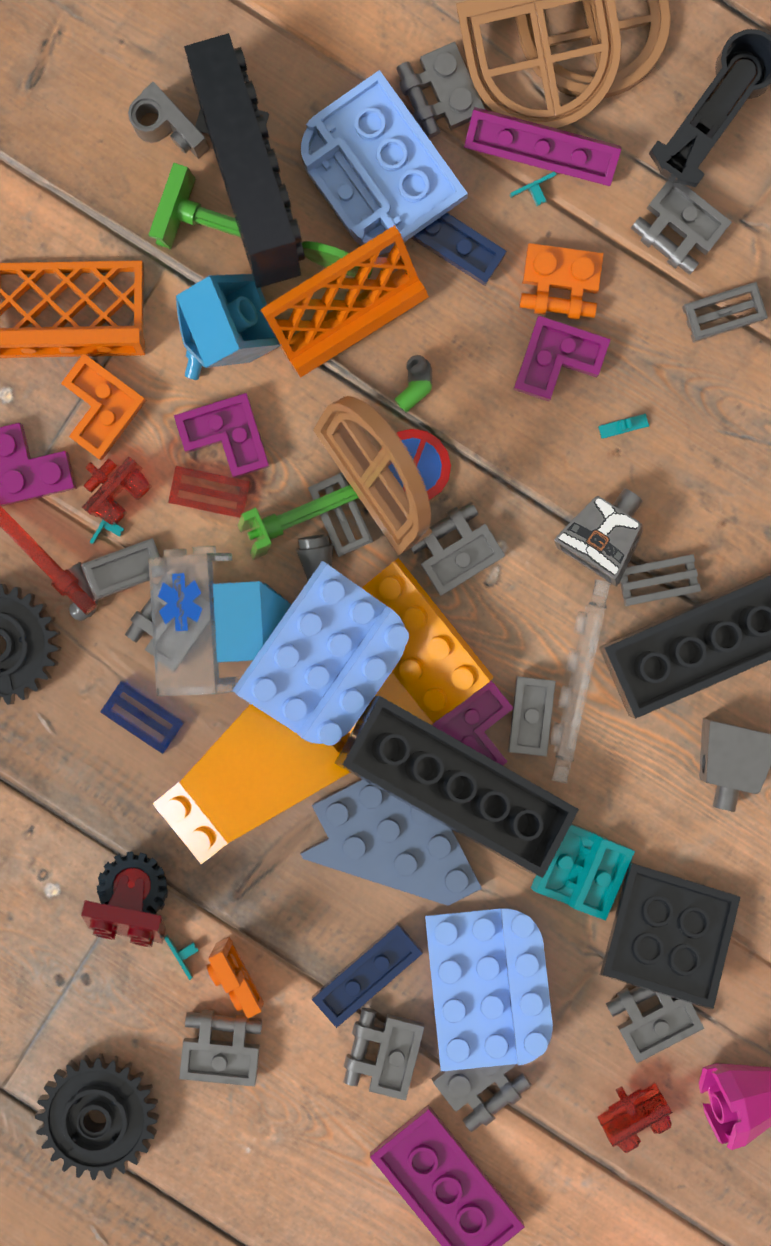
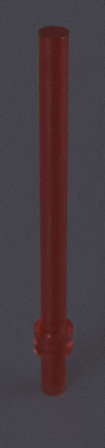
(61, 579)

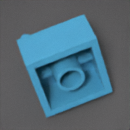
(223, 323)
(245, 618)

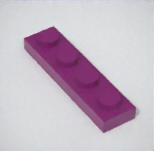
(542, 146)

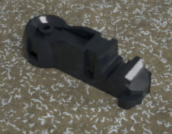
(708, 120)

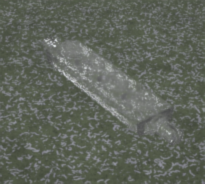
(573, 696)

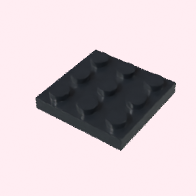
(670, 936)

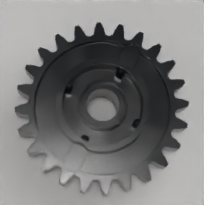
(27, 644)
(89, 1143)

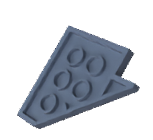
(391, 845)

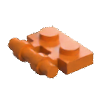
(561, 270)

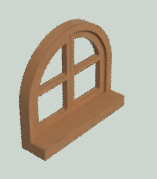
(479, 12)
(625, 79)
(399, 514)

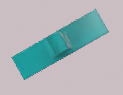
(534, 189)
(623, 426)
(114, 529)
(182, 954)

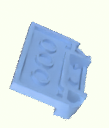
(377, 164)
(325, 658)
(488, 988)

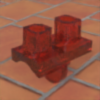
(103, 500)
(635, 1114)

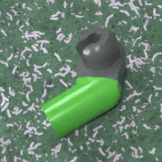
(418, 383)

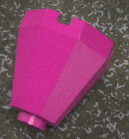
(738, 1102)

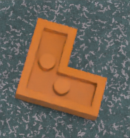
(111, 405)
(229, 971)

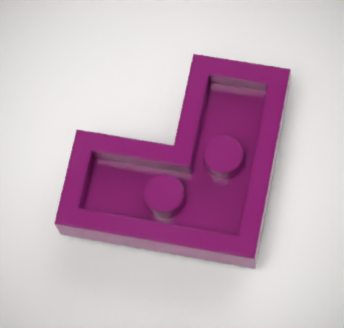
(557, 346)
(225, 422)
(26, 477)
(474, 717)

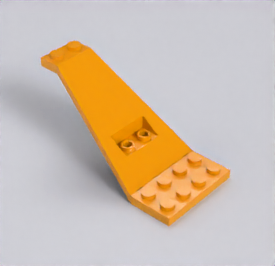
(267, 768)

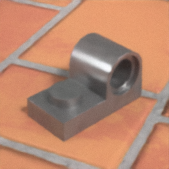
(169, 119)

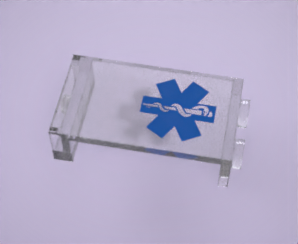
(186, 623)

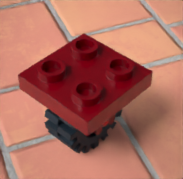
(129, 897)

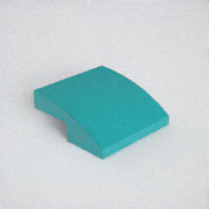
(585, 872)

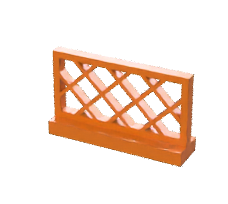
(355, 314)
(74, 340)

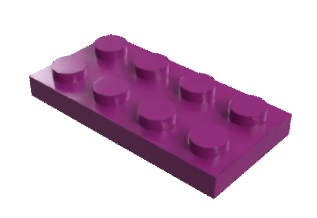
(445, 1184)

